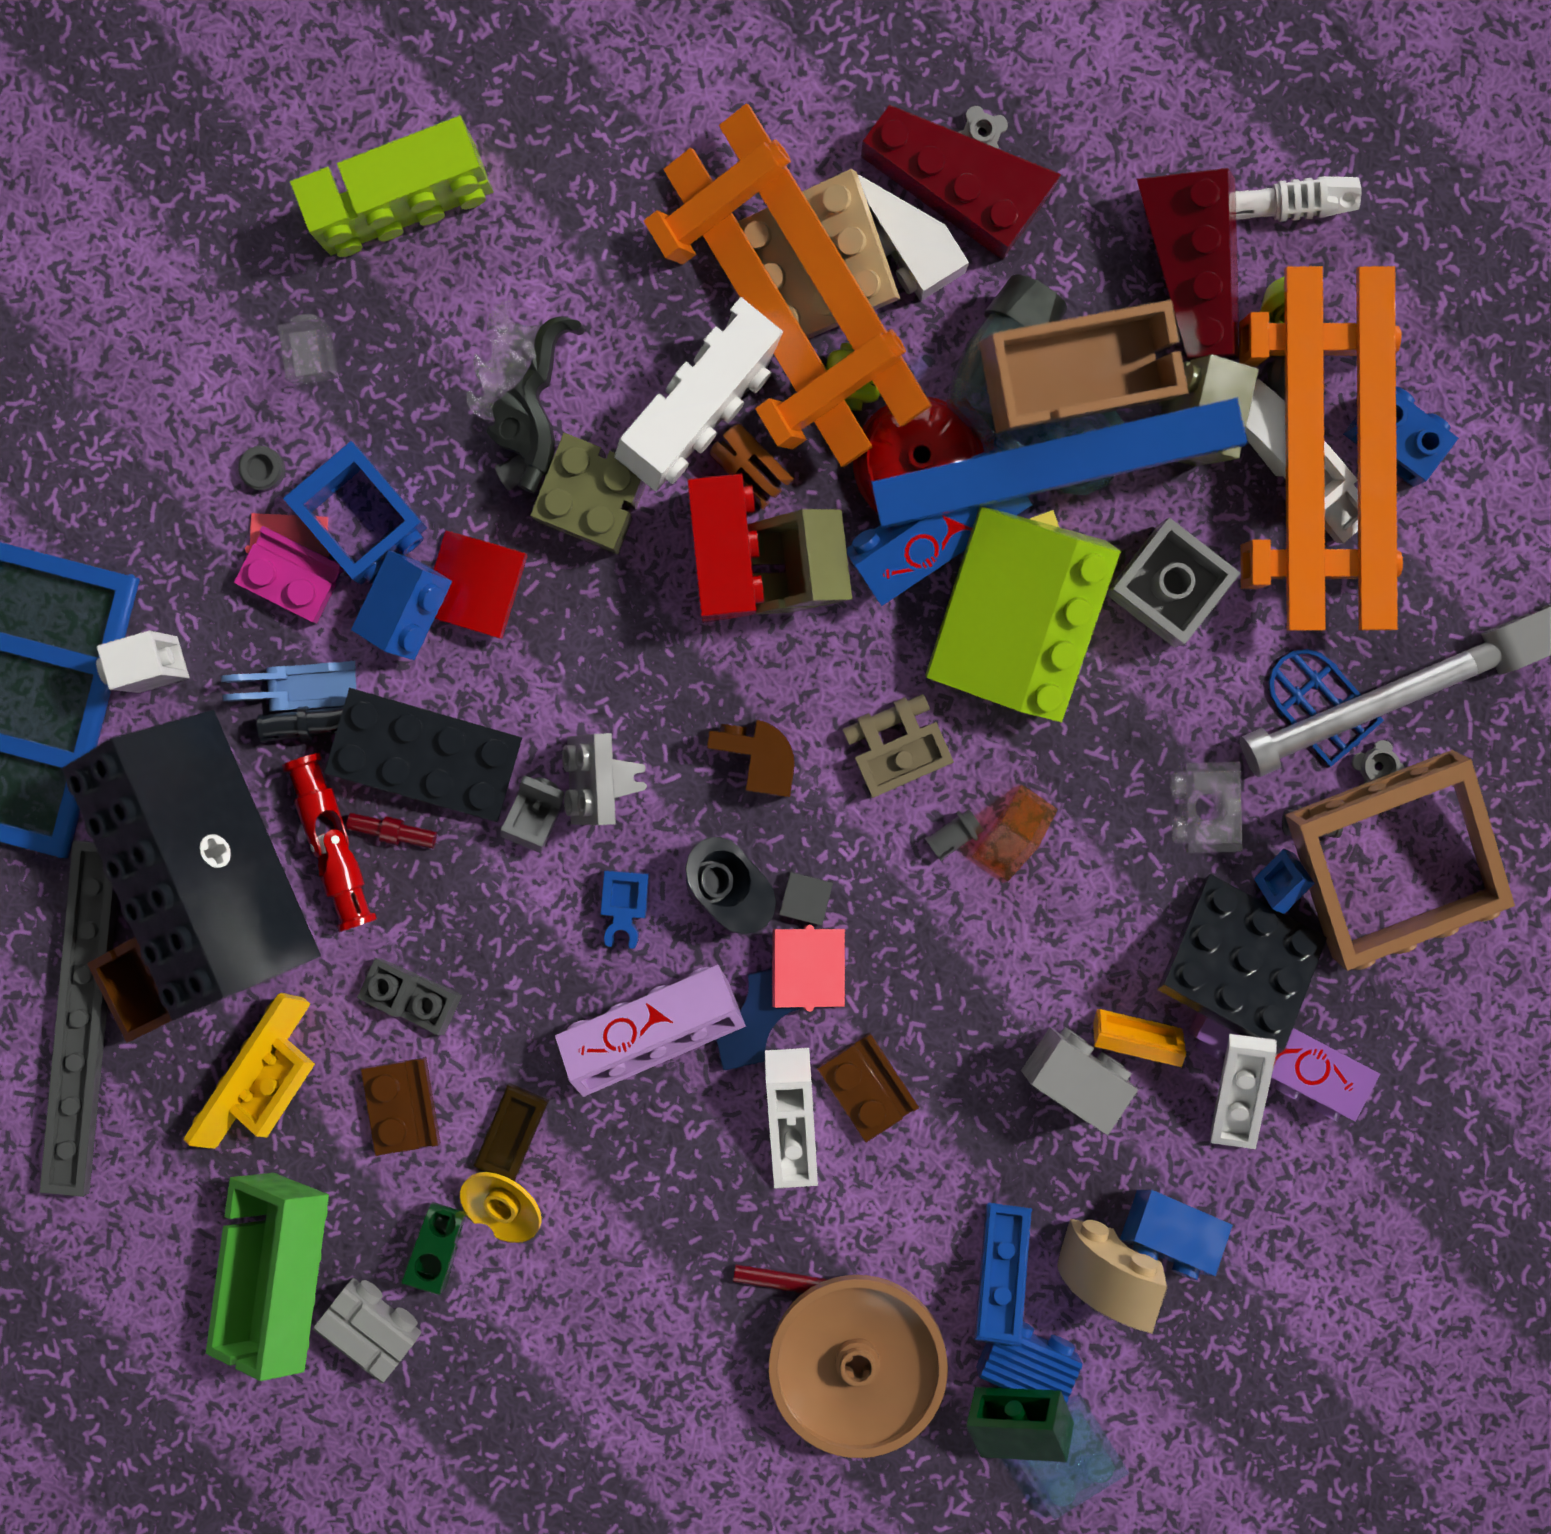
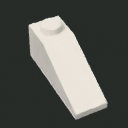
(791, 1117)

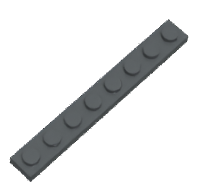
(78, 1028)

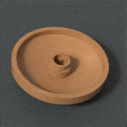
(858, 1366)

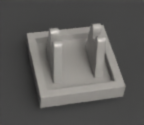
(596, 779)

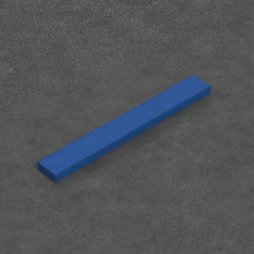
(1060, 463)

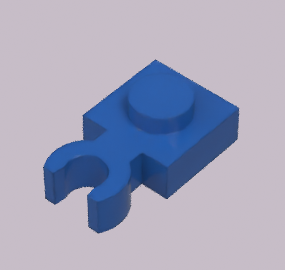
(624, 899)

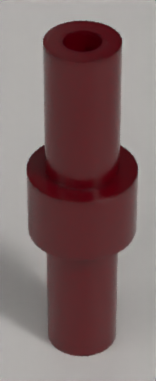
(391, 830)

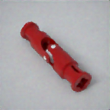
(336, 863)

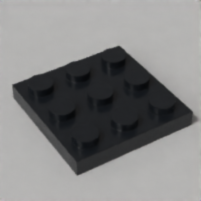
(1242, 963)

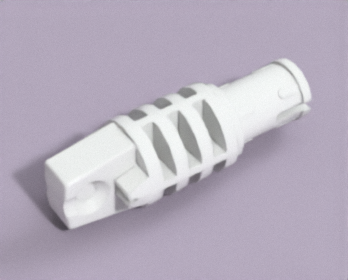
(1299, 199)

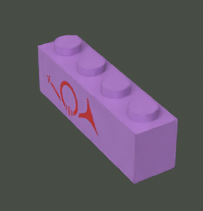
(1303, 1068)

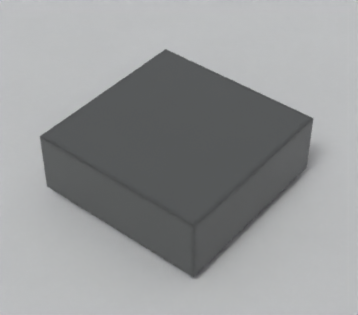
(806, 898)

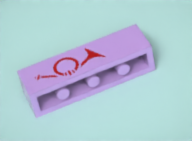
(649, 1030)

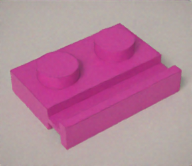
(289, 574)

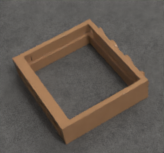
(1377, 797)

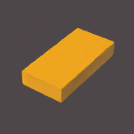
(1139, 1037)

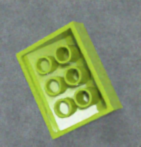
(1022, 613)

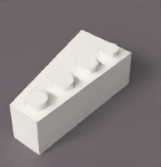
(700, 397)

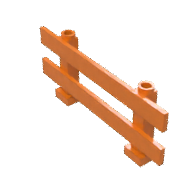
(1304, 344)
(819, 391)

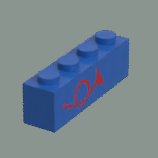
(906, 553)

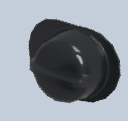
(729, 886)

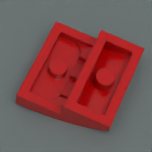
(482, 583)

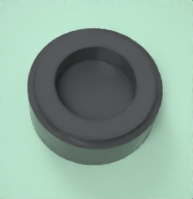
(261, 468)

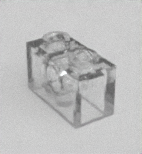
(1224, 827)

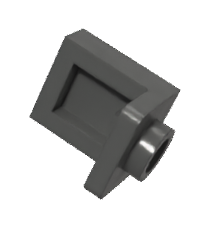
(533, 813)

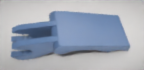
(299, 685)

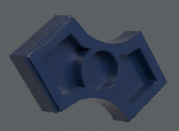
(749, 1043)

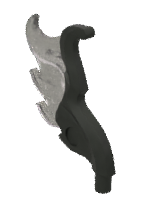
(513, 386)

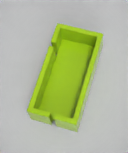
(393, 188)

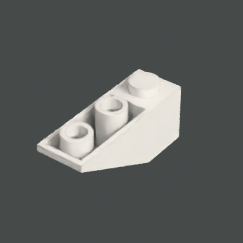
(916, 241)

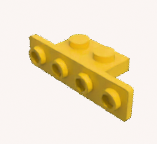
(259, 1079)

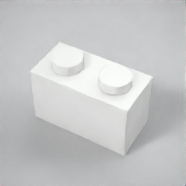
(141, 662)

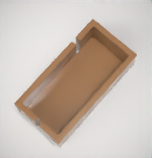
(1082, 366)

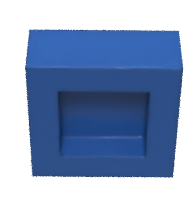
(1284, 881)

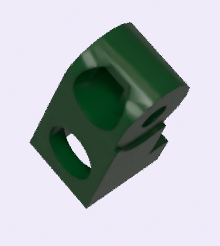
(435, 1249)

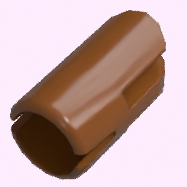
(743, 457)

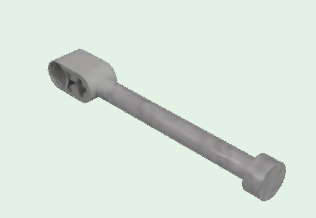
(1505, 648)

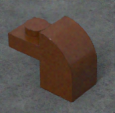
(770, 751)

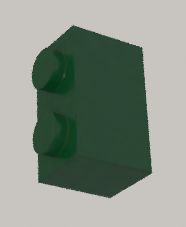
(1020, 1424)

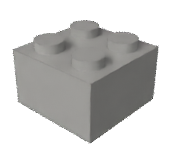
(1172, 583)
(1079, 1081)

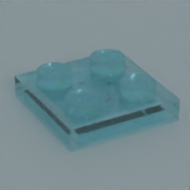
(1089, 1468)

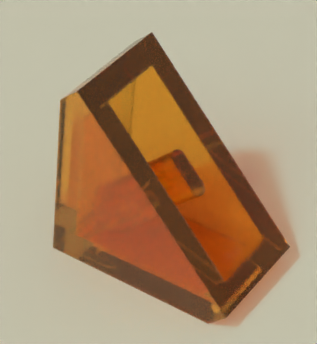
(1015, 833)

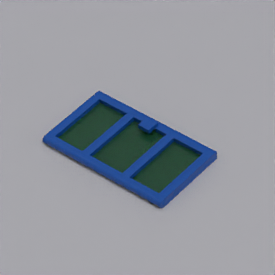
(51, 687)

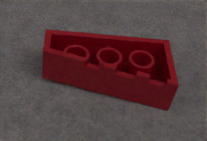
(960, 178)
(1197, 249)

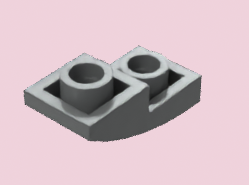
(409, 996)

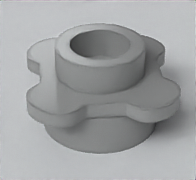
(992, 124)
(1381, 753)

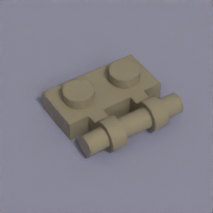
(903, 758)

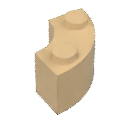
(1112, 1275)

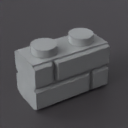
(368, 1329)

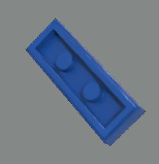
(1003, 1274)

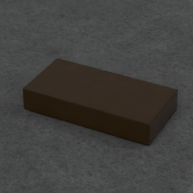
(511, 1132)

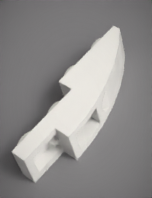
(1267, 436)

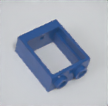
(326, 482)

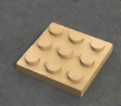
(849, 223)

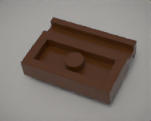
(868, 1087)
(400, 1106)

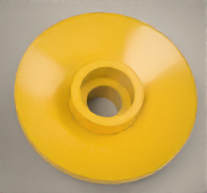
(501, 1206)

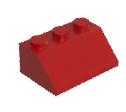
(724, 547)

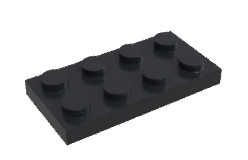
(423, 754)

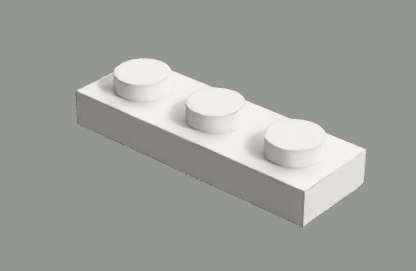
(1243, 1091)

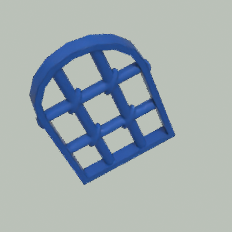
(1297, 696)

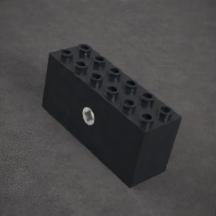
(190, 861)

